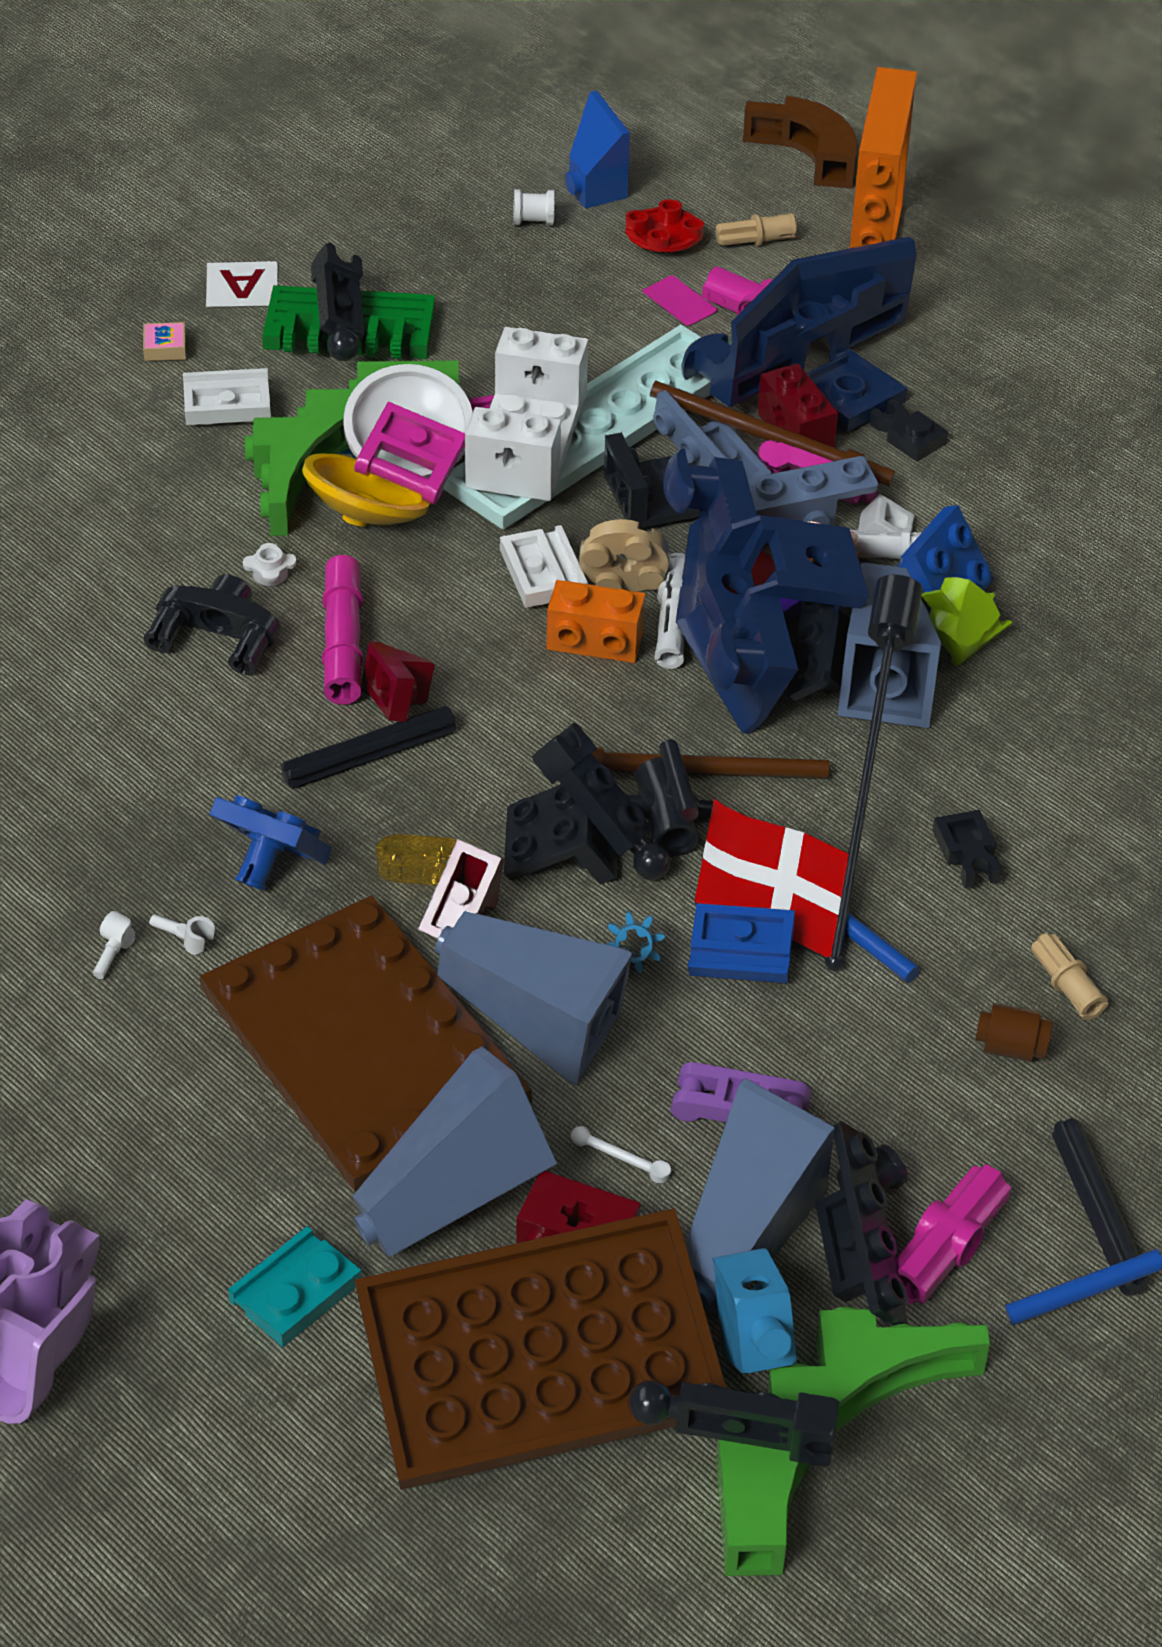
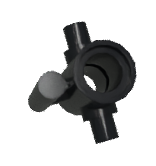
(669, 800)

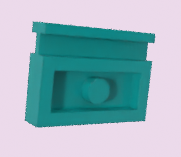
(294, 1286)

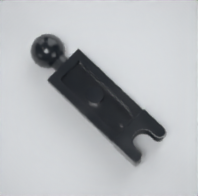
(339, 301)
(593, 788)
(756, 1419)

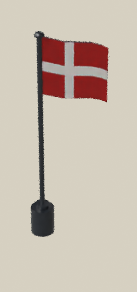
(784, 868)

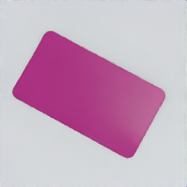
(679, 300)

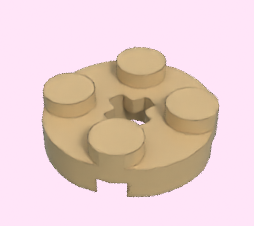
(645, 555)

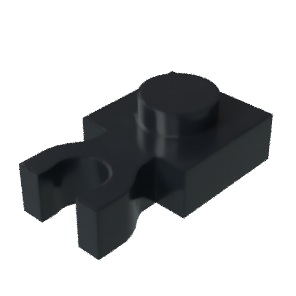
(911, 434)
(967, 841)

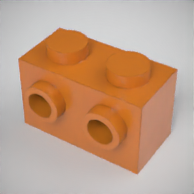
(595, 621)

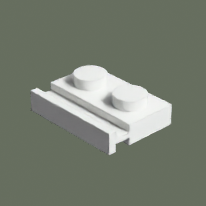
(226, 396)
(538, 561)

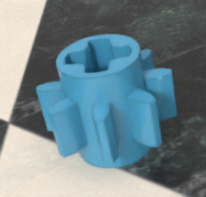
(642, 930)

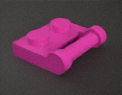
(417, 441)

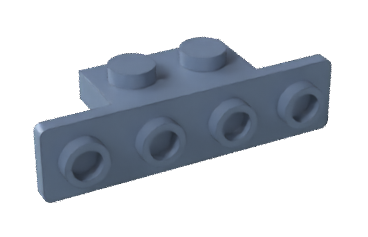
(705, 441)
(812, 490)

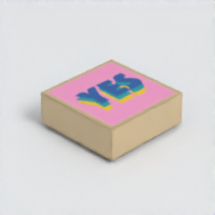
(164, 341)

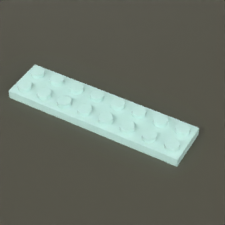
(612, 405)

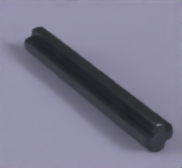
(368, 747)
(1097, 1199)

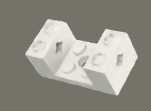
(533, 415)

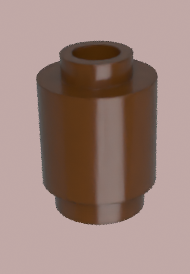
(1014, 1032)

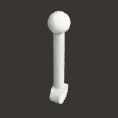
(658, 1171)

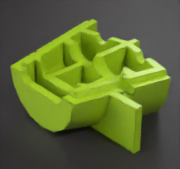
(964, 617)

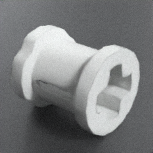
(533, 207)

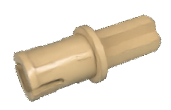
(757, 230)
(1069, 976)

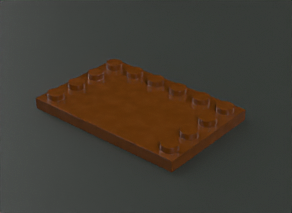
(349, 1030)
(533, 1345)

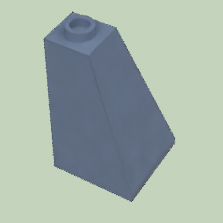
(911, 670)
(538, 986)
(454, 1157)
(760, 1182)

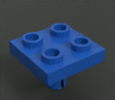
(946, 551)
(269, 835)

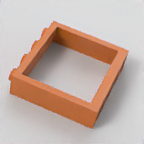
(883, 158)

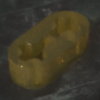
(419, 858)

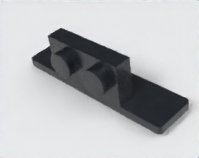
(819, 649)
(857, 1232)

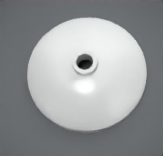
(413, 388)

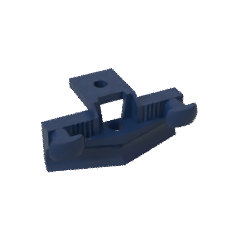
(847, 299)
(745, 634)

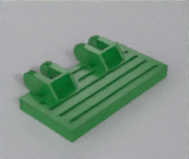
(387, 320)

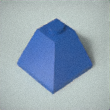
(599, 156)

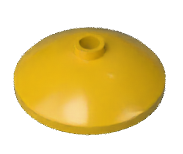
(359, 496)

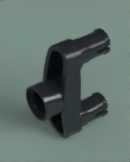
(219, 610)

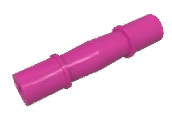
(342, 629)

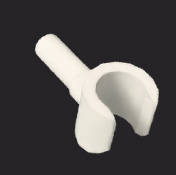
(191, 931)
(120, 935)

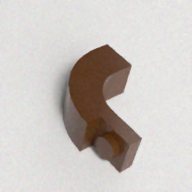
(808, 128)

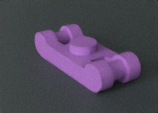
(697, 1077)

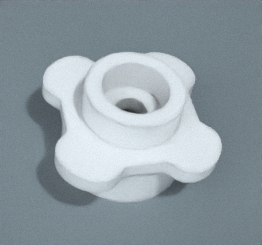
(269, 564)

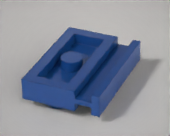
(742, 943)

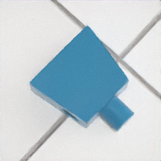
(754, 1322)

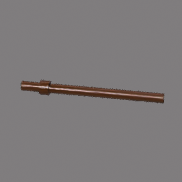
(764, 429)
(722, 765)

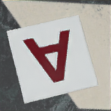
(240, 283)

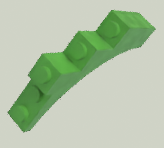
(284, 443)
(859, 1369)

